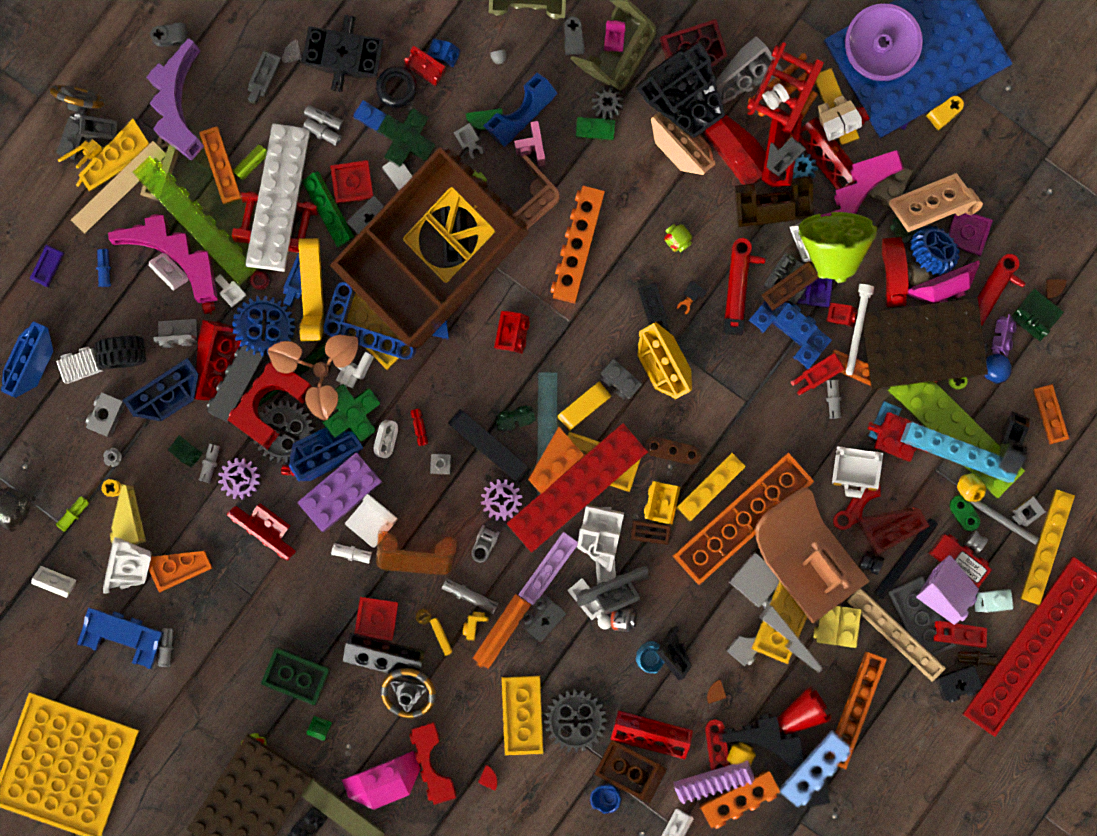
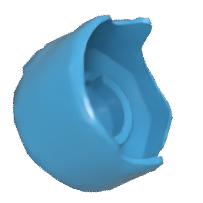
(648, 659)

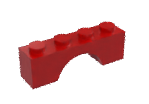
(440, 787)

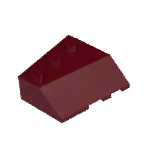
(706, 33)

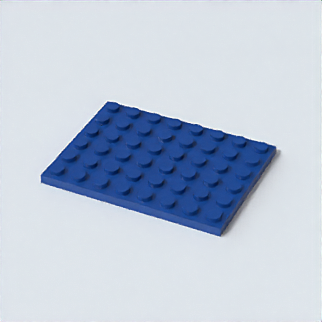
(954, 56)

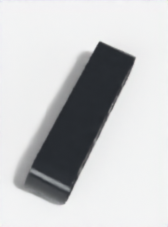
(489, 446)

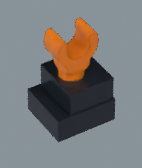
(692, 292)

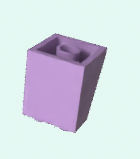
(949, 591)

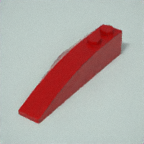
(737, 149)

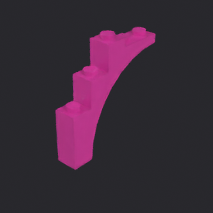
(868, 175)
(157, 236)

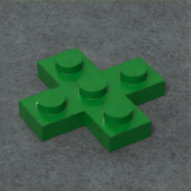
(352, 413)

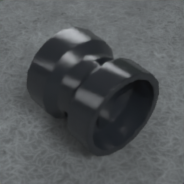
(871, 562)

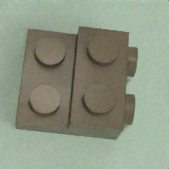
(891, 187)

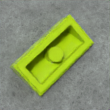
(250, 162)

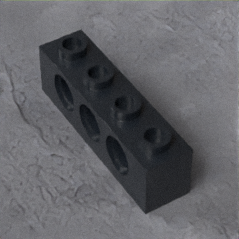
(451, 256)
(381, 654)

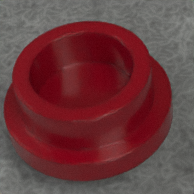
(259, 280)

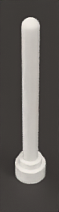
(865, 293)

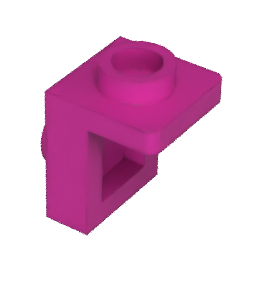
(614, 36)

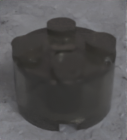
(13, 508)

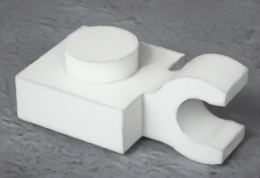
(231, 292)

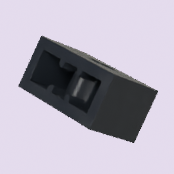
(947, 682)

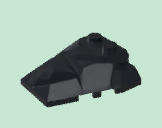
(684, 90)

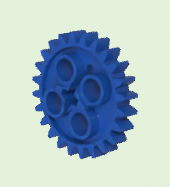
(245, 324)

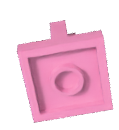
(531, 145)

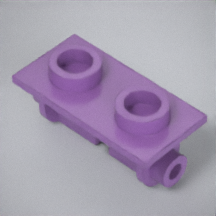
(1006, 328)

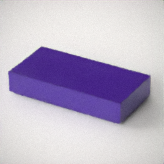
(47, 266)

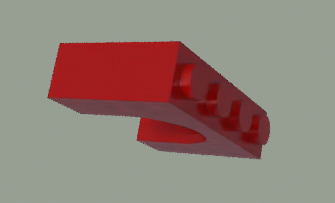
(246, 415)

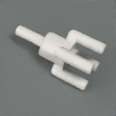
(349, 374)

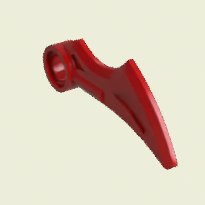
(855, 508)

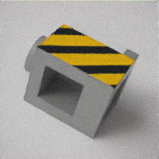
(1034, 508)

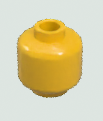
(971, 487)
(740, 753)

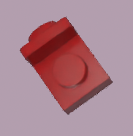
(842, 314)

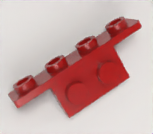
(265, 527)

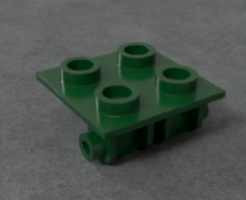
(1037, 315)

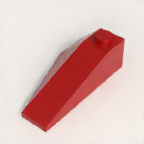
(214, 354)

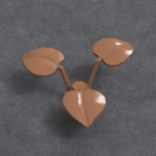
(323, 399)

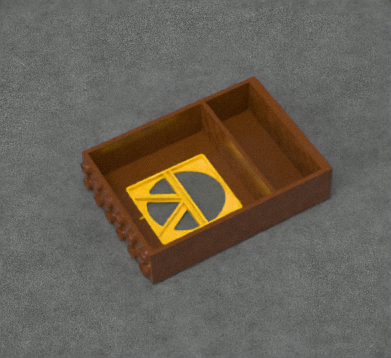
(386, 257)

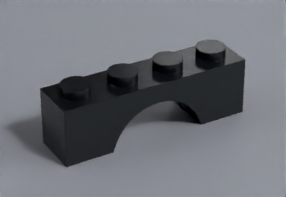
(1012, 450)

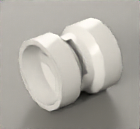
(775, 96)

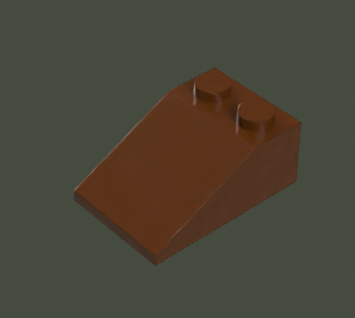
(630, 771)

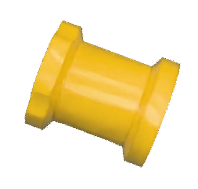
(106, 490)

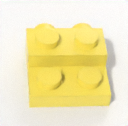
(839, 627)

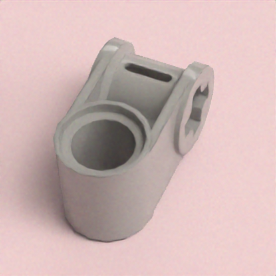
(485, 542)

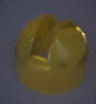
(426, 619)

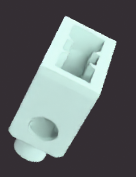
(994, 601)

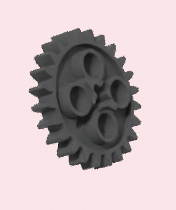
(290, 416)
(575, 702)

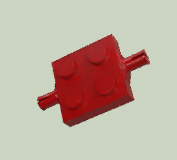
(889, 437)

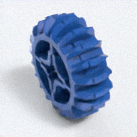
(934, 250)

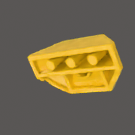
(664, 361)

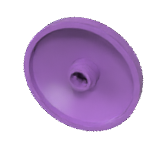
(883, 42)

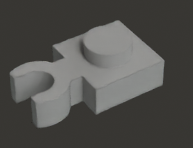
(467, 138)

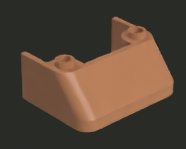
(544, 196)

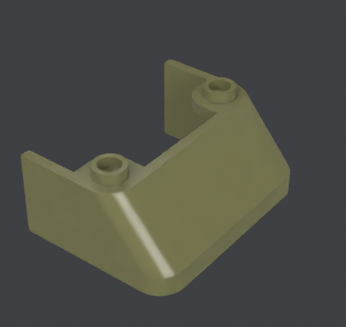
(618, 67)

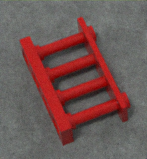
(803, 86)
(243, 234)

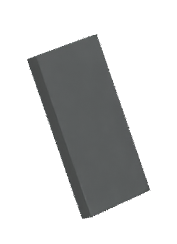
(917, 616)

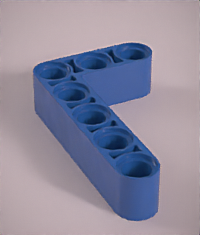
(361, 333)

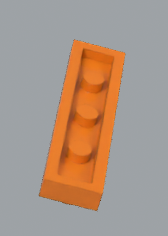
(220, 165)

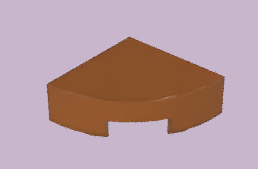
(715, 692)

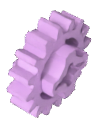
(241, 469)
(503, 510)

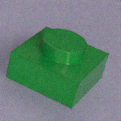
(319, 728)

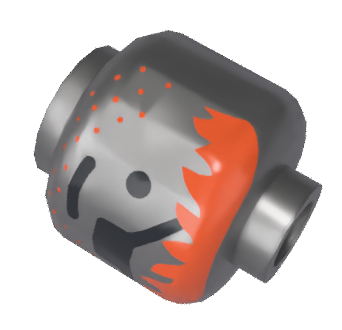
(623, 619)

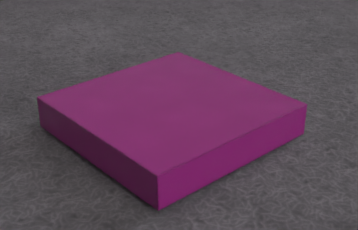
(970, 232)

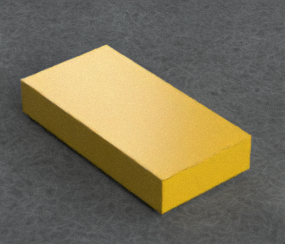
(441, 636)

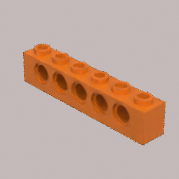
(594, 198)
(858, 702)

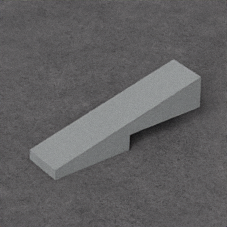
(772, 618)

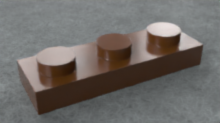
(790, 286)

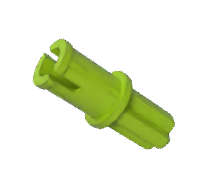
(72, 513)

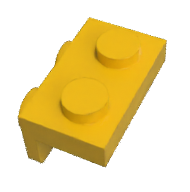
(662, 502)
(470, 627)

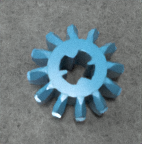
(809, 169)

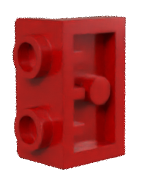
(512, 331)

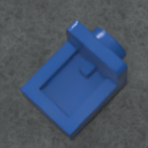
(444, 52)

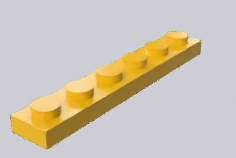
(1047, 547)

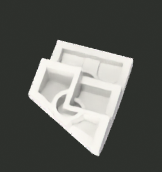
(600, 534)

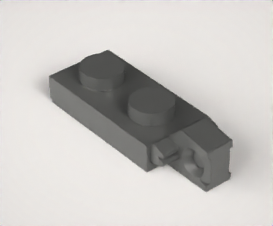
(263, 76)
(71, 138)

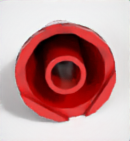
(803, 713)

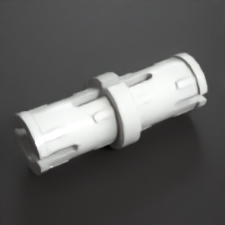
(351, 553)

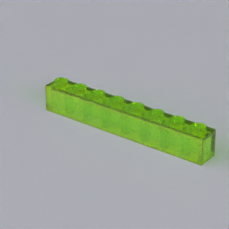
(192, 218)

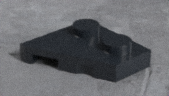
(674, 654)

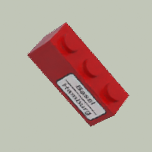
(975, 568)

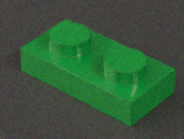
(595, 128)

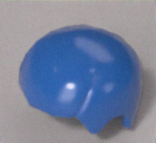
(998, 368)
(606, 798)

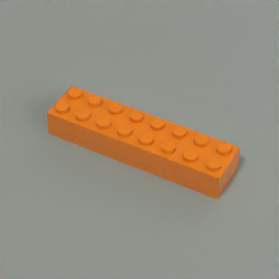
(739, 519)

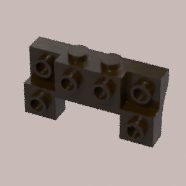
(774, 207)

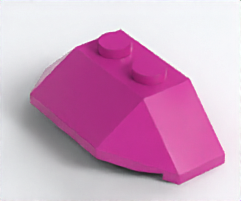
(946, 285)
(384, 781)

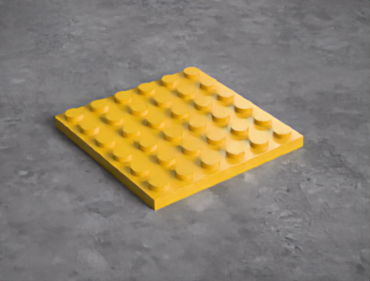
(65, 766)

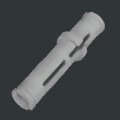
(469, 595)

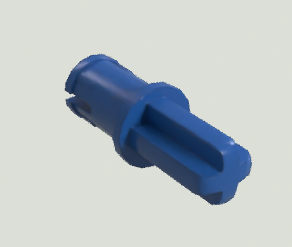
(103, 268)

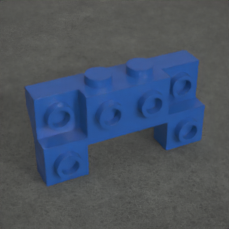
(797, 327)
(123, 631)

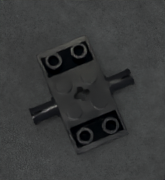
(324, 49)

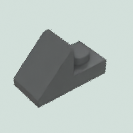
(97, 127)
(781, 158)

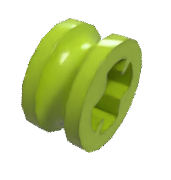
(960, 386)

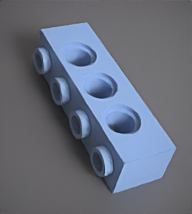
(831, 742)

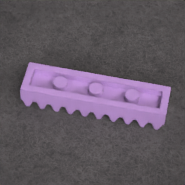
(548, 568)
(714, 781)

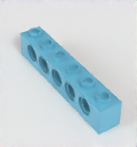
(955, 451)

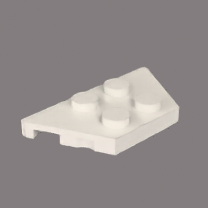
(126, 565)

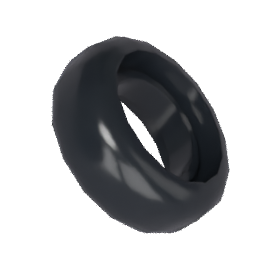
(385, 76)

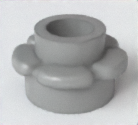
(117, 457)

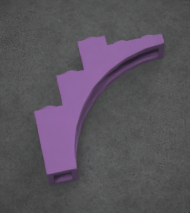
(168, 103)

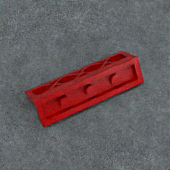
(779, 139)
(830, 149)
(652, 732)

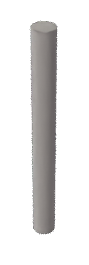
(1005, 521)

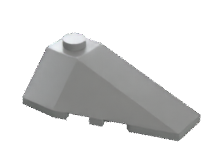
(745, 70)

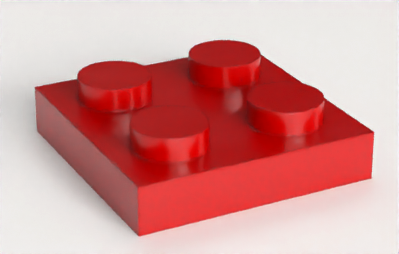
(352, 182)
(376, 618)

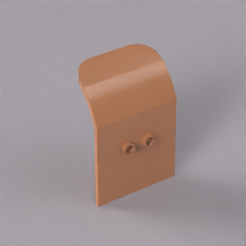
(807, 555)

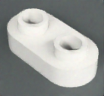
(385, 438)

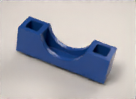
(537, 95)

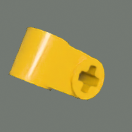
(943, 113)

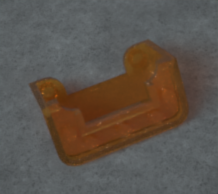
(416, 562)

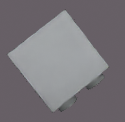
(755, 580)

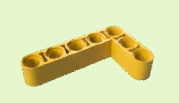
(312, 290)

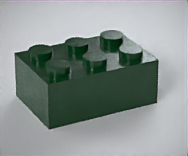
(296, 676)

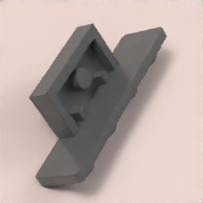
(615, 592)

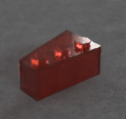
(891, 528)

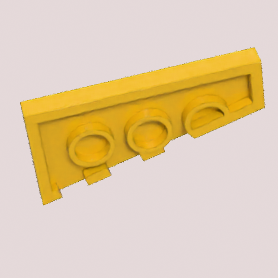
(114, 156)

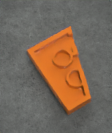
(555, 461)
(177, 568)

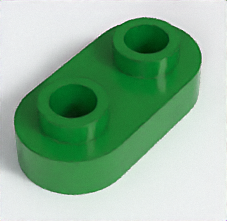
(962, 515)

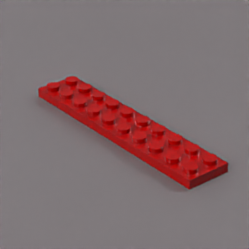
(1033, 647)

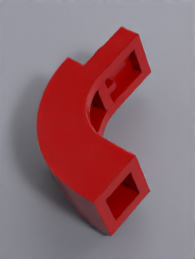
(896, 271)

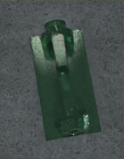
(506, 419)

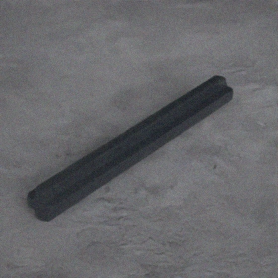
(905, 559)

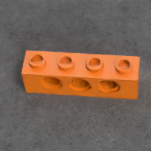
(710, 807)

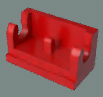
(425, 66)

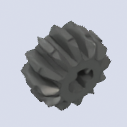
(607, 96)

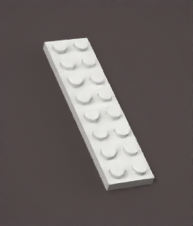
(278, 197)

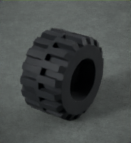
(120, 352)

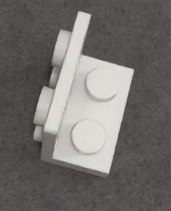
(369, 519)

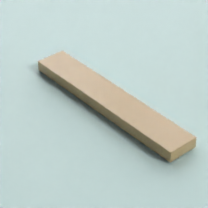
(114, 190)
(896, 634)

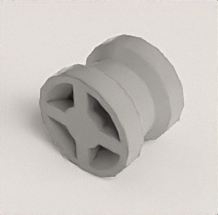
(976, 542)

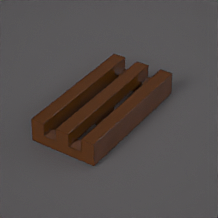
(666, 535)

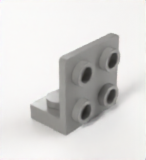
(177, 332)

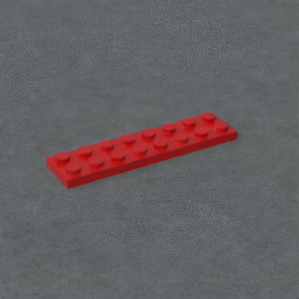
(577, 487)

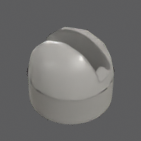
(498, 56)

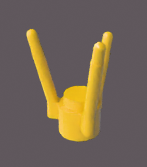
(91, 150)

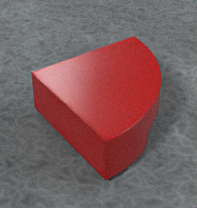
(488, 778)

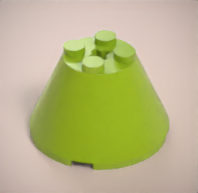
(837, 243)

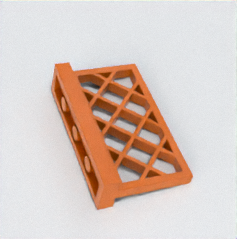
(501, 631)

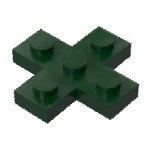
(405, 137)

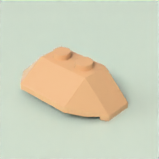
(684, 151)

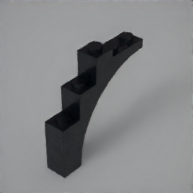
(787, 748)

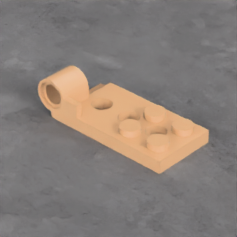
(964, 201)

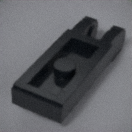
(653, 305)

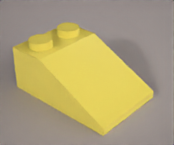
(127, 519)

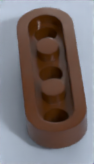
(681, 451)

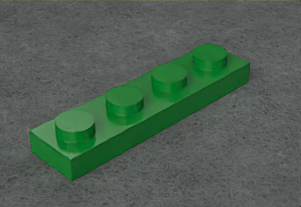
(328, 209)

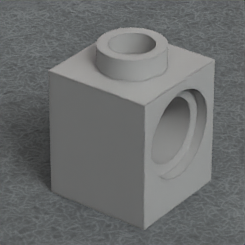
(440, 464)

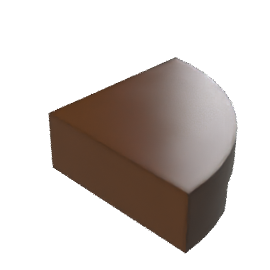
(1054, 287)

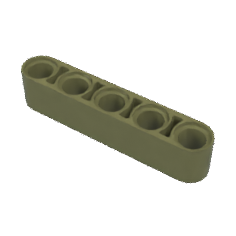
(340, 810)

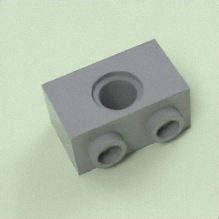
(107, 426)

